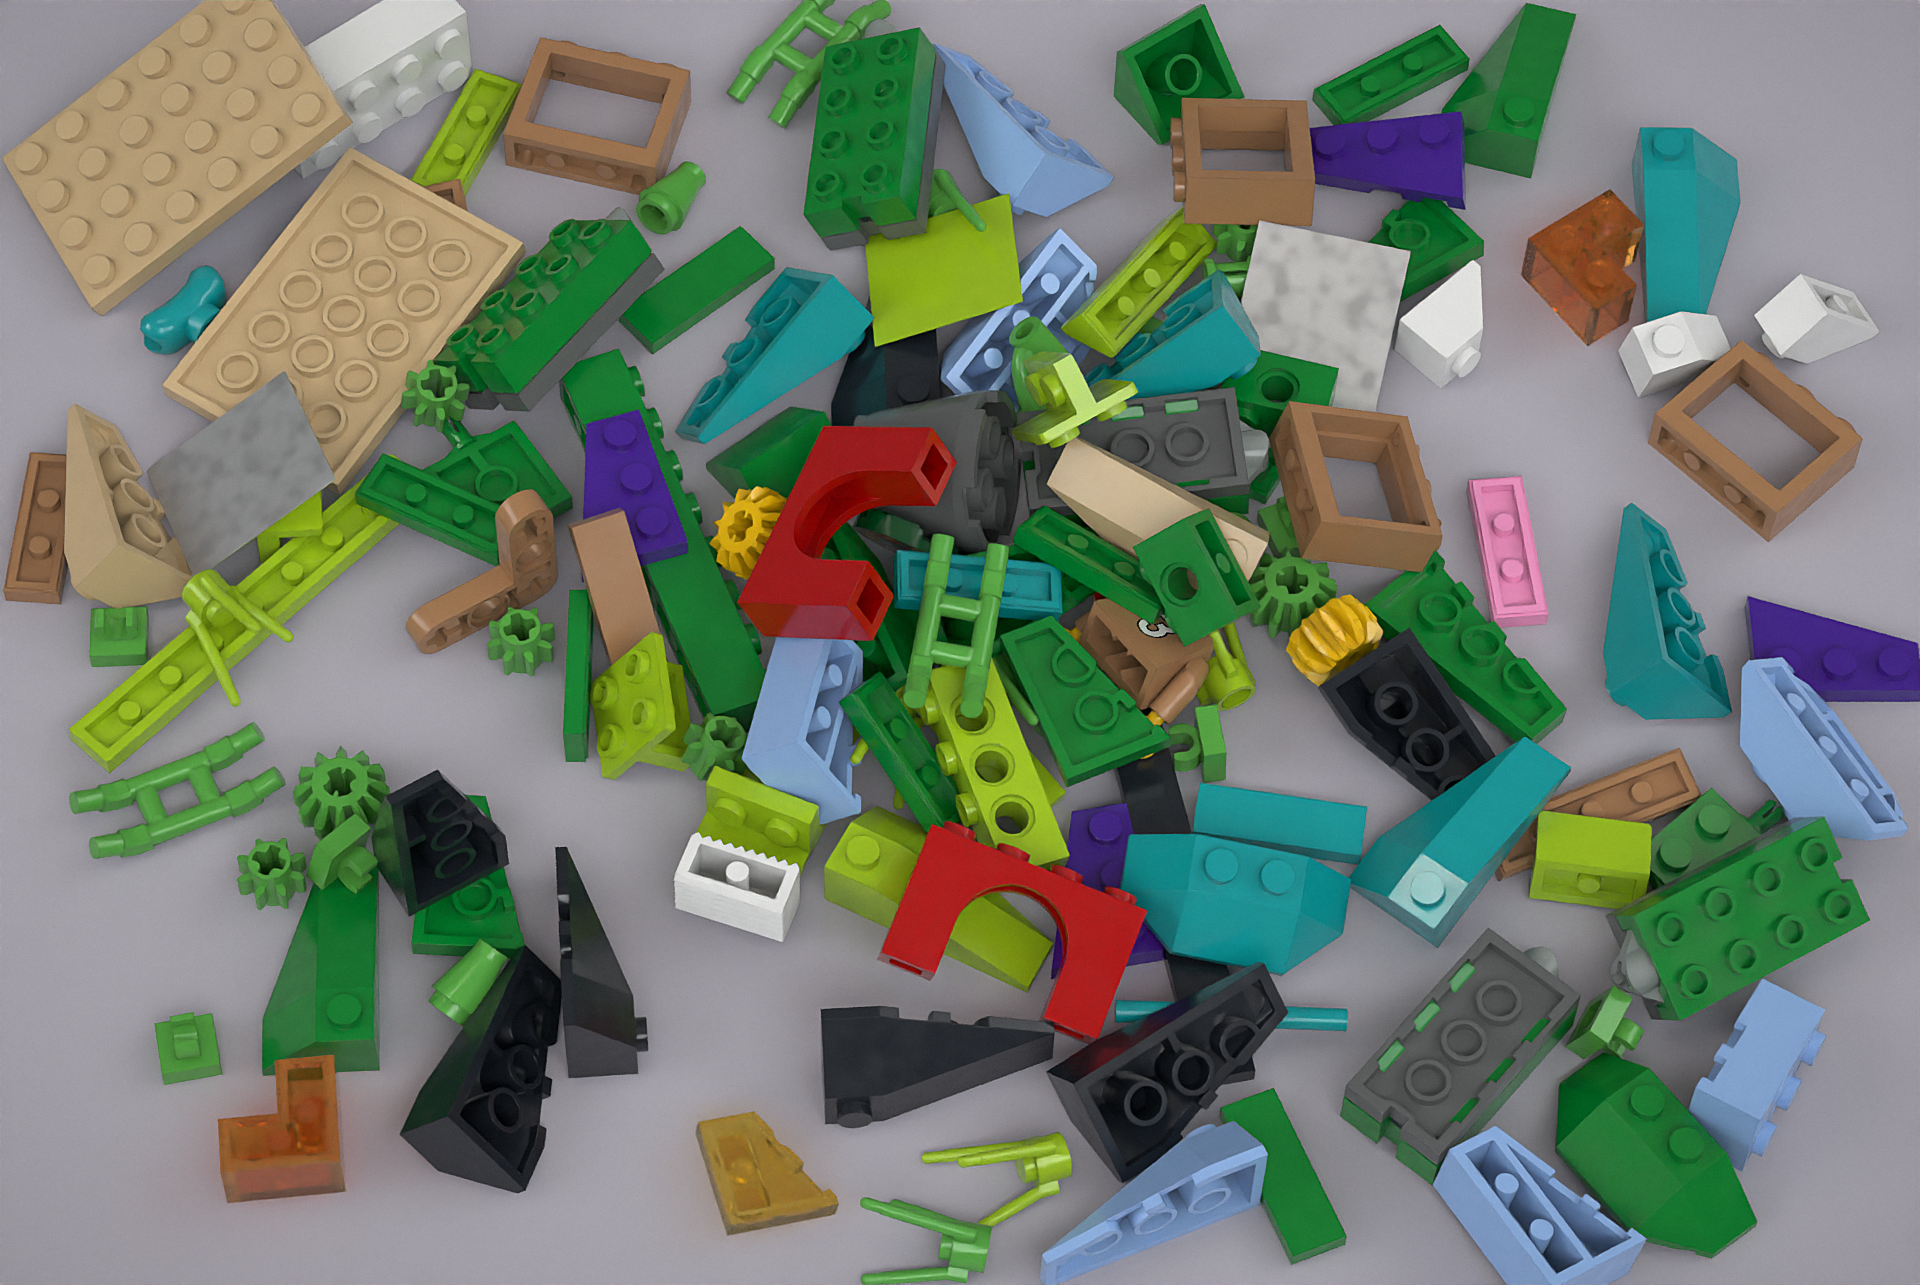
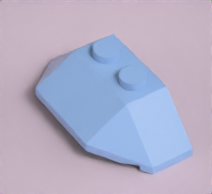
(1054, 285)
(1811, 756)

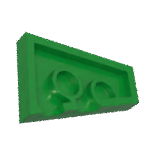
(1436, 239)
(1078, 708)
(473, 913)

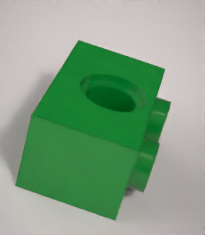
(1282, 380)
(1222, 587)

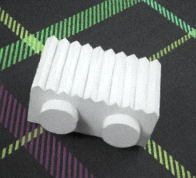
(737, 887)

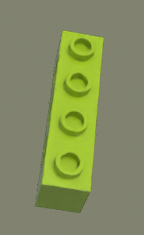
(1003, 748)

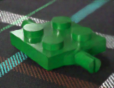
(499, 466)
(1704, 833)

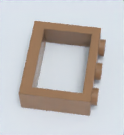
(589, 157)
(1240, 195)
(1318, 431)
(1724, 473)

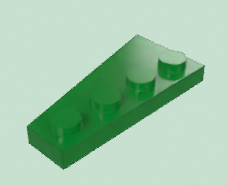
(1468, 651)

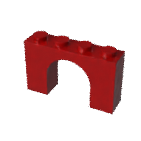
(844, 475)
(1093, 925)

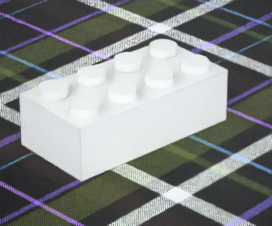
(389, 67)

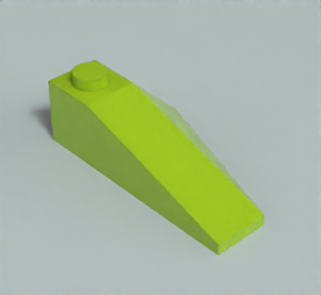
(871, 874)

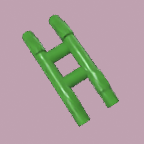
(808, 70)
(982, 612)
(195, 768)

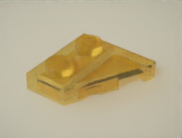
(757, 1177)

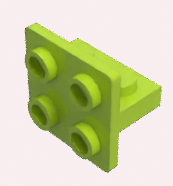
(1068, 399)
(641, 710)
(759, 817)

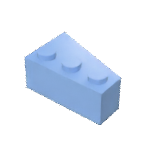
(800, 730)
(1757, 1071)
(1528, 1219)

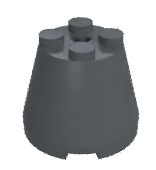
(986, 480)

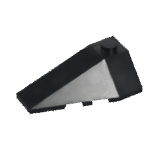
(886, 376)
(1408, 716)
(434, 842)
(596, 998)
(892, 1065)
(1153, 1076)
(487, 1092)

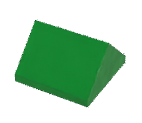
(1173, 64)
(771, 453)

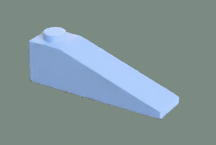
(1013, 142)
(1189, 1187)

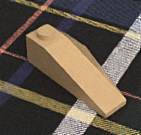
(1132, 504)
(112, 523)

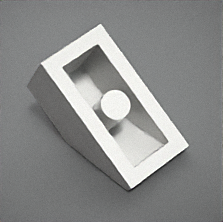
(1813, 320)
(1445, 328)
(1672, 350)

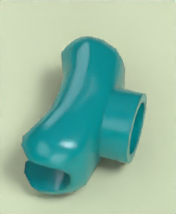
(186, 313)

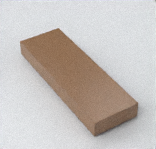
(37, 553)
(613, 581)

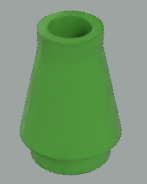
(669, 200)
(467, 982)

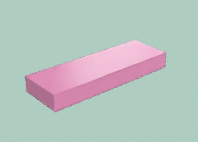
(1507, 551)

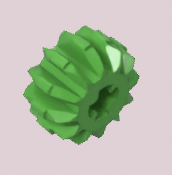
(1289, 591)
(322, 786)

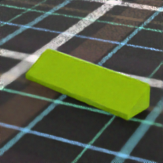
(1140, 285)

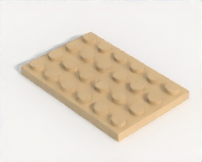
(174, 144)
(348, 306)

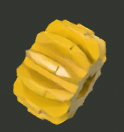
(746, 528)
(1333, 638)

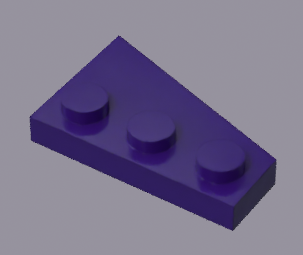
(1395, 155)
(627, 476)
(1834, 656)
(1098, 853)

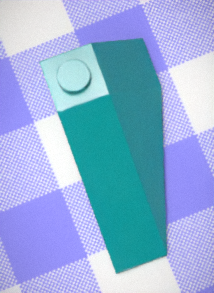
(1688, 209)
(794, 333)
(1192, 349)
(1652, 632)
(1450, 848)

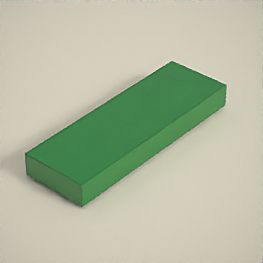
(1391, 78)
(697, 289)
(431, 507)
(1089, 561)
(578, 676)
(902, 751)
(1290, 1185)

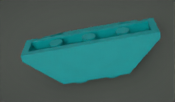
(1234, 899)

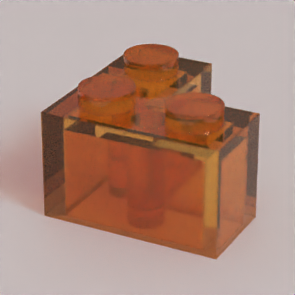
(1580, 266)
(291, 1150)

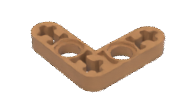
(524, 575)

